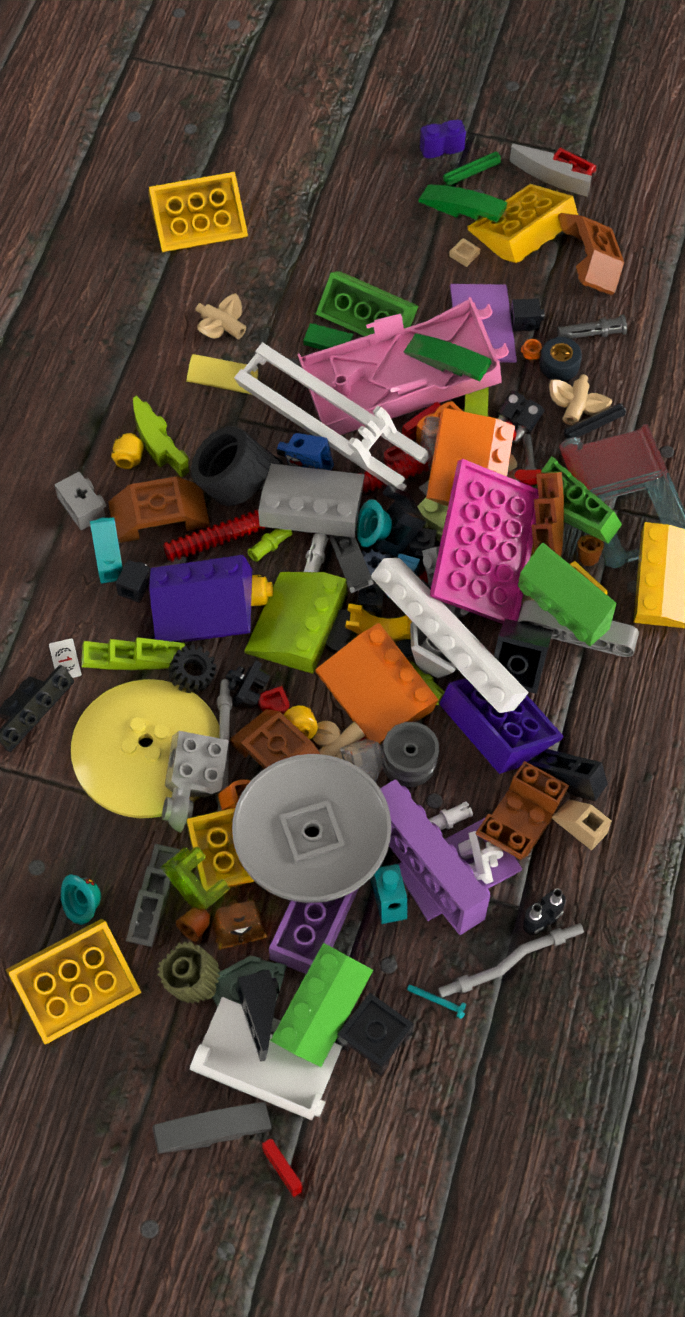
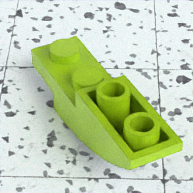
(155, 438)

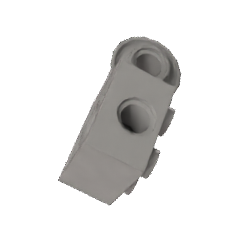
(193, 770)

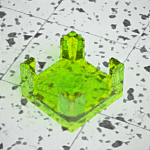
(179, 872)

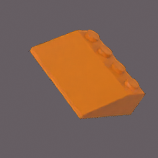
(471, 438)
(376, 684)

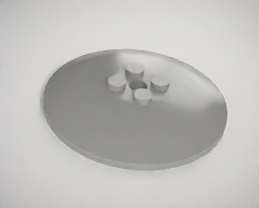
(305, 794)

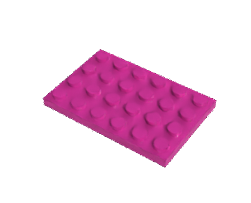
(485, 543)

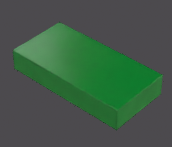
(324, 337)

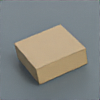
(464, 252)

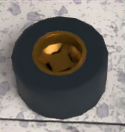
(560, 358)

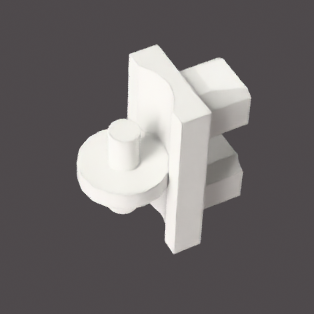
(482, 854)

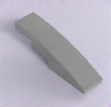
(542, 166)

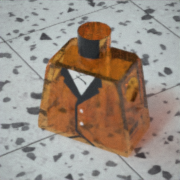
(238, 924)

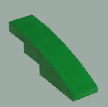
(464, 201)
(447, 356)

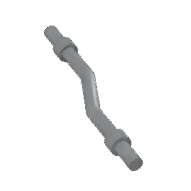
(224, 704)
(466, 983)

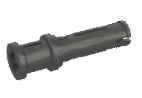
(602, 327)

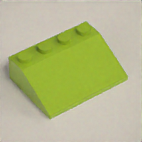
(298, 619)

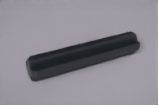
(595, 421)

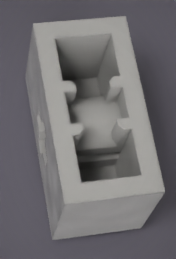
(80, 500)

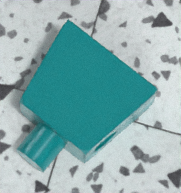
(390, 889)

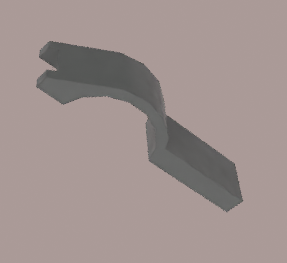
(351, 562)

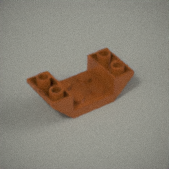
(604, 260)
(158, 504)
(271, 739)
(523, 811)

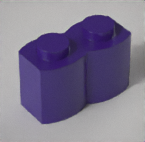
(442, 138)

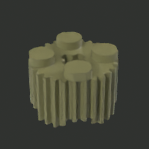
(189, 973)

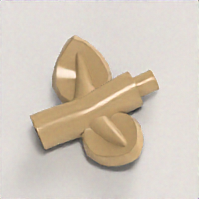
(222, 319)
(577, 399)
(331, 740)

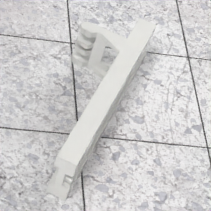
(352, 449)

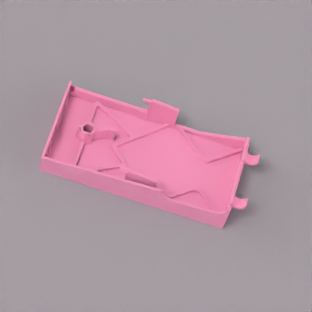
(378, 372)

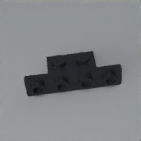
(30, 704)

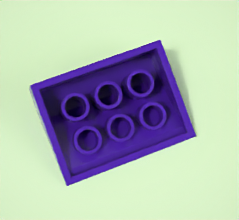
(201, 599)
(502, 737)

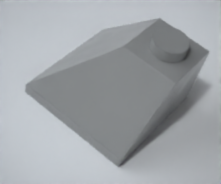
(428, 656)

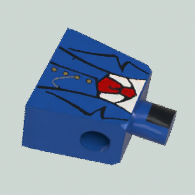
(307, 452)

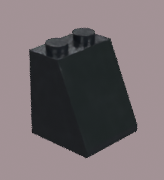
(523, 651)

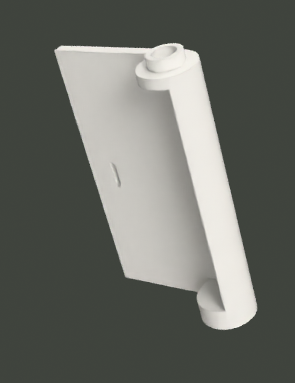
(281, 1080)

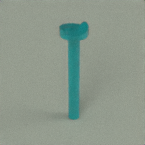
(459, 1009)

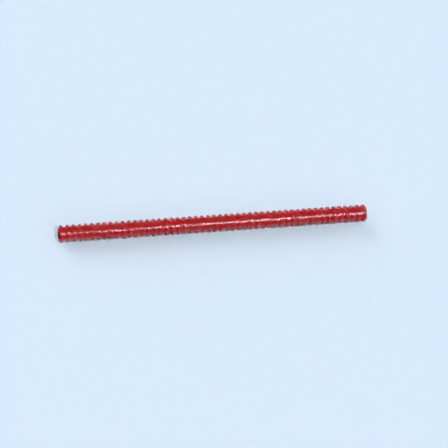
(250, 523)

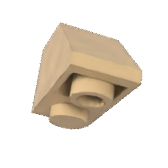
(583, 822)

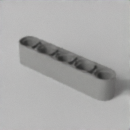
(618, 640)

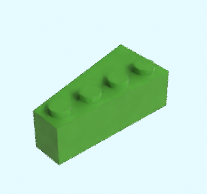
(583, 507)

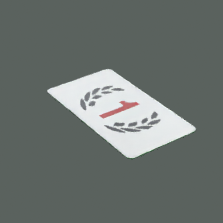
(64, 654)

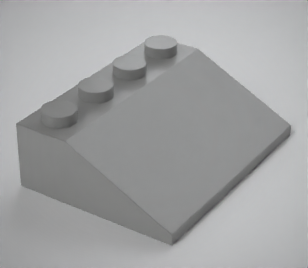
(311, 500)

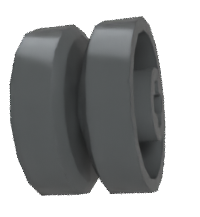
(410, 754)

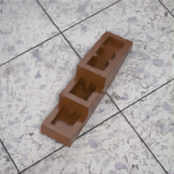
(549, 512)

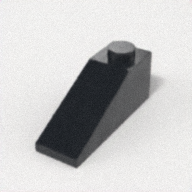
(584, 776)
(258, 1000)

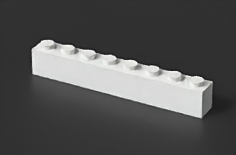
(449, 635)

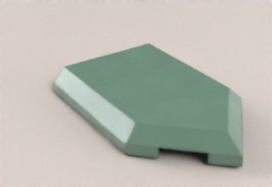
(228, 977)

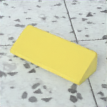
(216, 373)

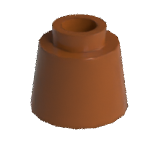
(589, 550)
(193, 923)

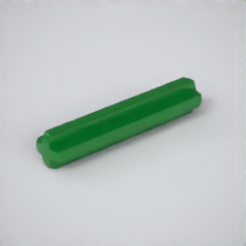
(471, 168)

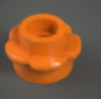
(529, 346)

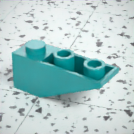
(106, 549)

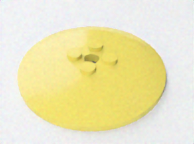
(108, 751)

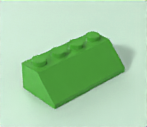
(357, 303)
(567, 595)
(321, 1005)

